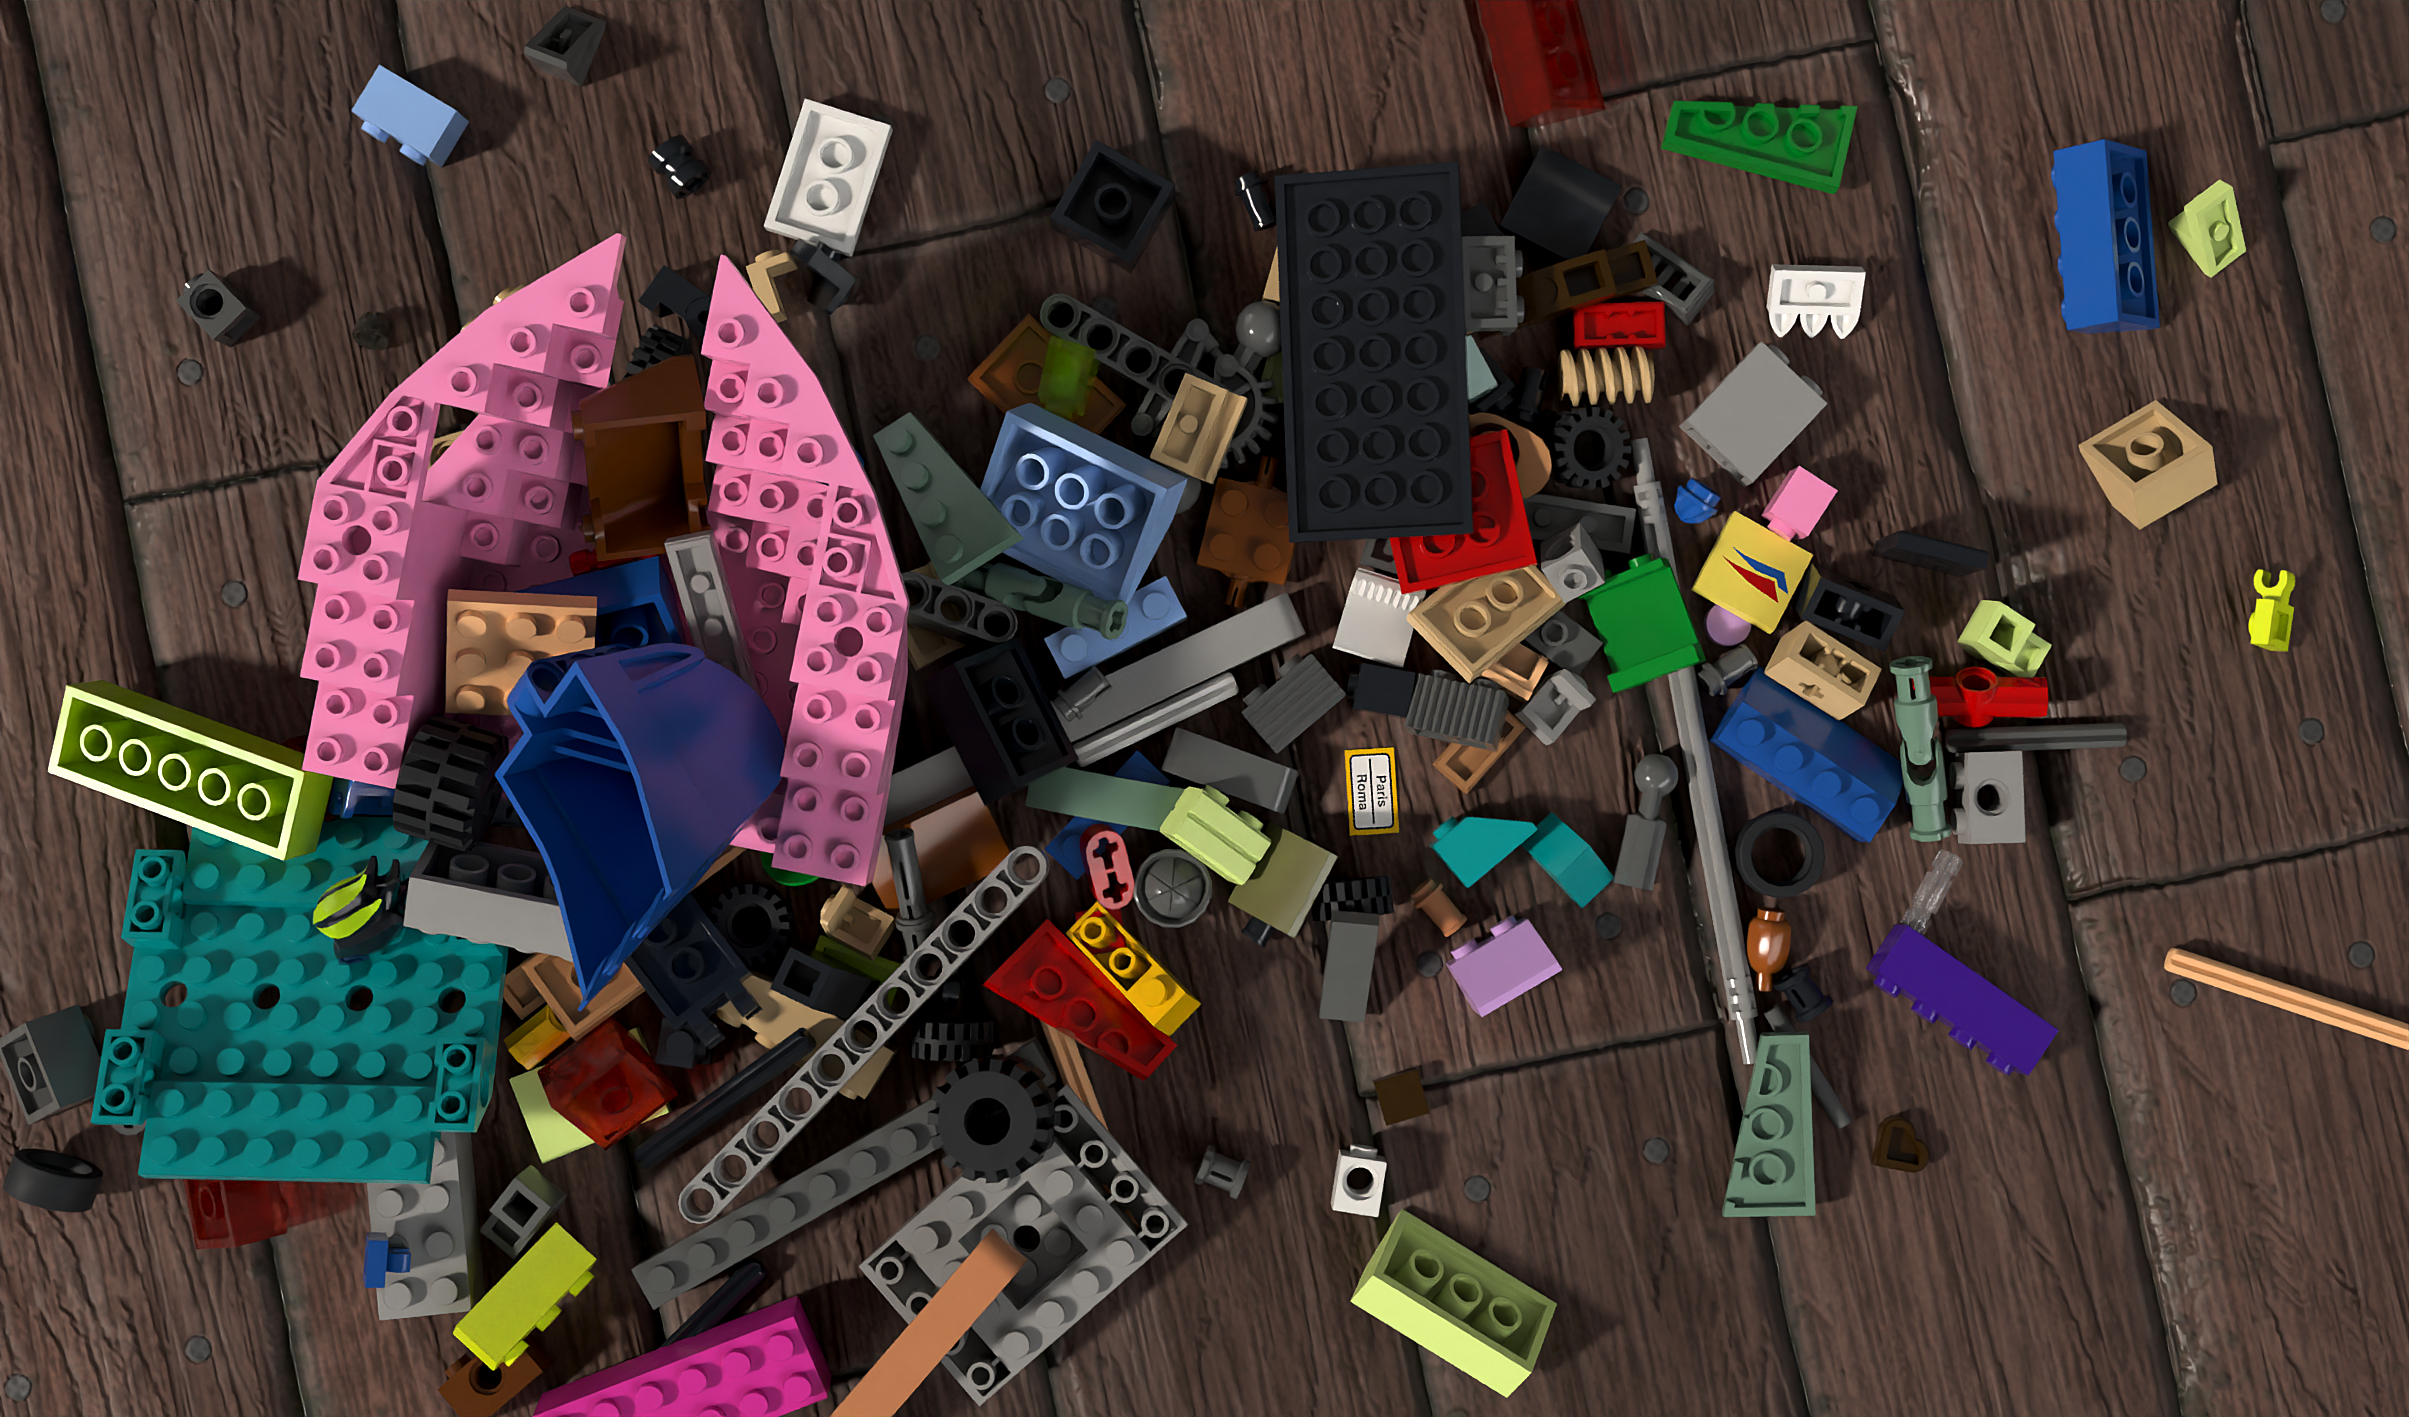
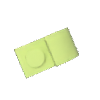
(2003, 639)

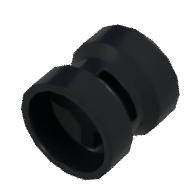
(680, 168)

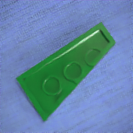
(1785, 144)

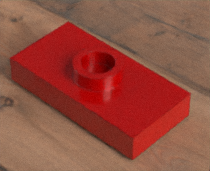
(1619, 326)

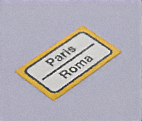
(1371, 791)

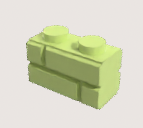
(1216, 834)

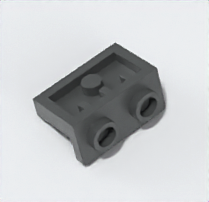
(1490, 284)

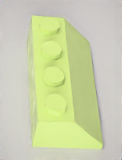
(1455, 1304)

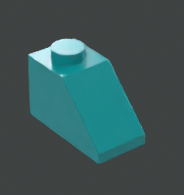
(1477, 844)

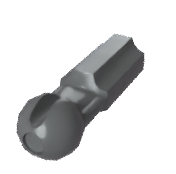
(1645, 829)

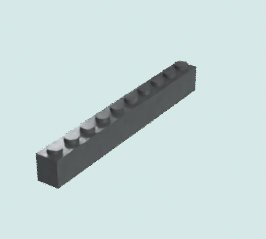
(801, 1197)

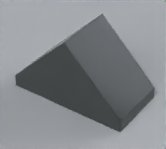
(566, 45)

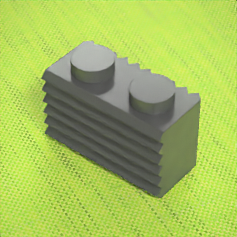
(1292, 702)
(1457, 710)

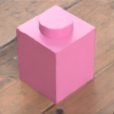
(1798, 504)

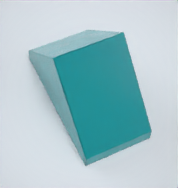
(1567, 860)

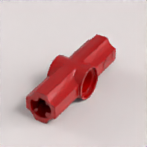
(1980, 695)

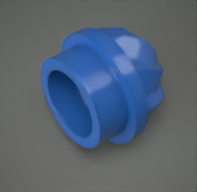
(1695, 502)

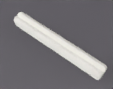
(1155, 719)

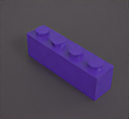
(1961, 1000)

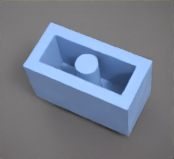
(409, 116)

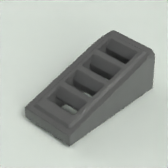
(1690, 276)

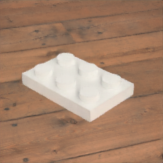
(828, 177)

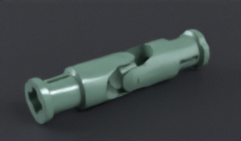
(1036, 594)
(1916, 718)

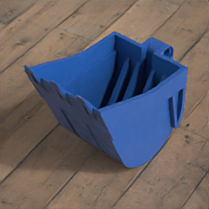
(633, 785)

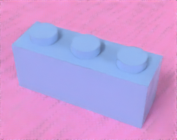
(1149, 614)

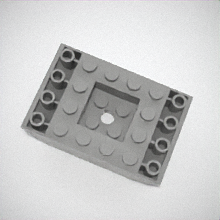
(1081, 1256)

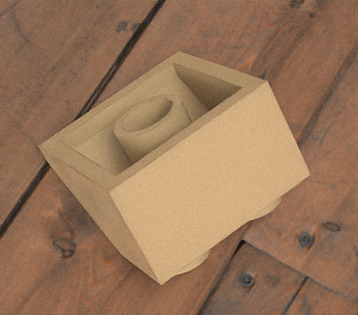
(2150, 464)

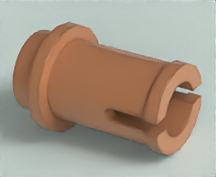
(1438, 906)

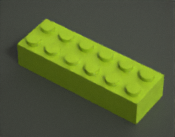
(190, 769)

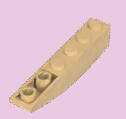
(784, 1016)

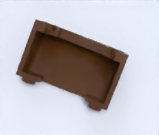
(644, 460)

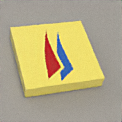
(1752, 572)

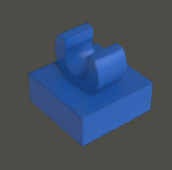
(382, 1259)

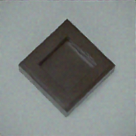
(1401, 1096)

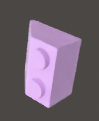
(1502, 965)

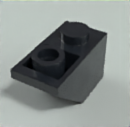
(823, 982)

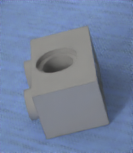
(2006, 816)

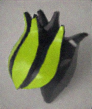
(363, 910)

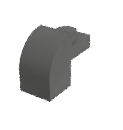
(522, 1211)

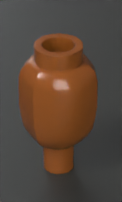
(1767, 945)

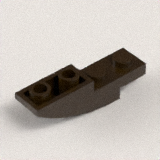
(1582, 283)

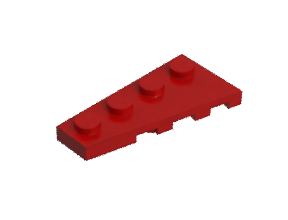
(1075, 997)

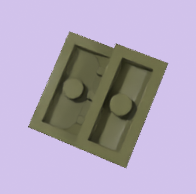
(1284, 881)

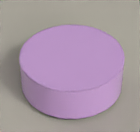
(1725, 627)

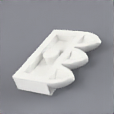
(1815, 294)

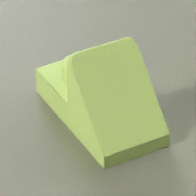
(2211, 228)

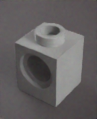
(1572, 562)

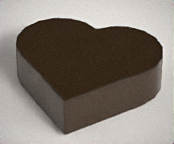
(1898, 1146)

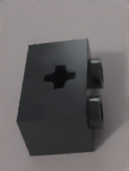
(1848, 607)

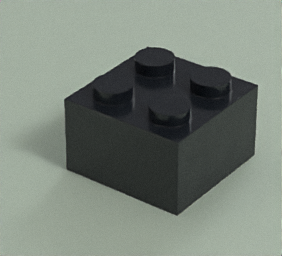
(1113, 206)

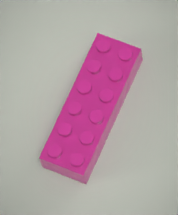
(737, 1369)

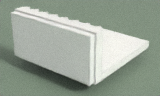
(1376, 618)

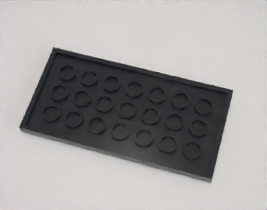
(1374, 353)

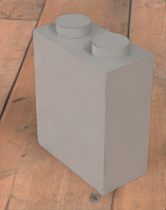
(1754, 413)

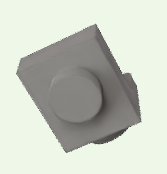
(1555, 705)

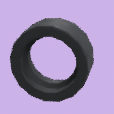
(1813, 849)
(52, 1180)

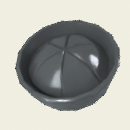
(1172, 888)

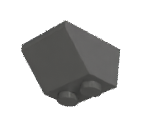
(52, 1063)

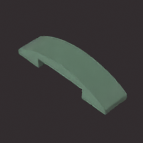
(1104, 798)

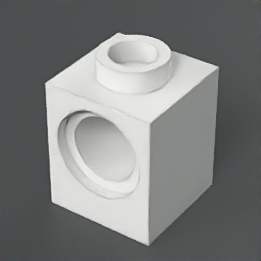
(1358, 1201)

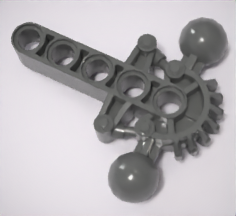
(1258, 337)

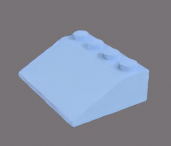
(1079, 502)

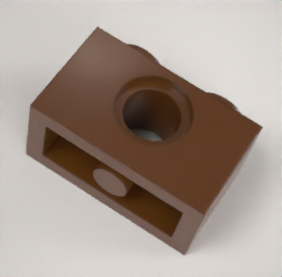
(476, 1395)

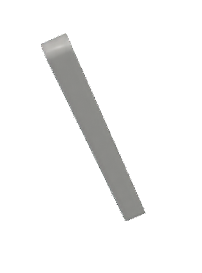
(1133, 691)
(855, 1055)

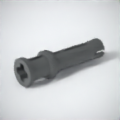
(915, 916)

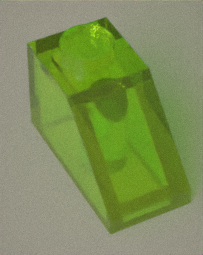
(1067, 377)

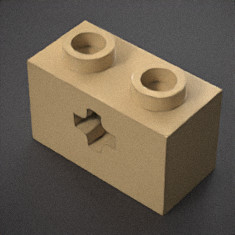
(1822, 671)

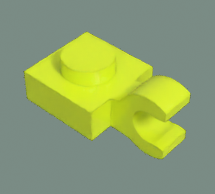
(2273, 616)

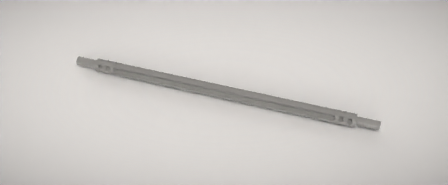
(1701, 780)

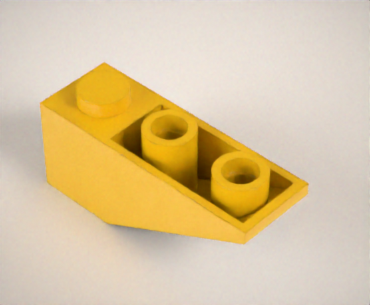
(1135, 971)

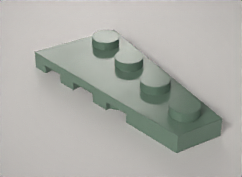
(946, 506)
(1775, 1140)

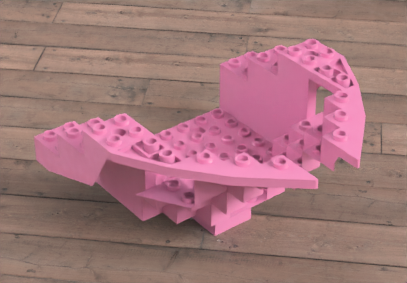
(504, 515)

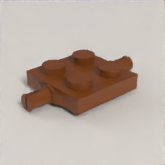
(1248, 533)

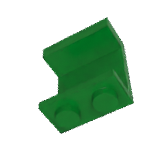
(1643, 623)

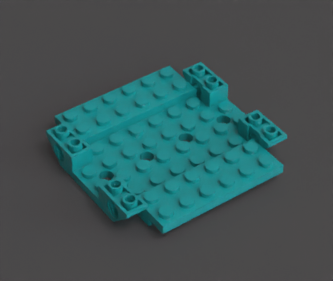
(309, 1081)

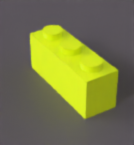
(526, 1298)

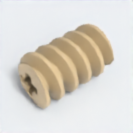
(1605, 374)

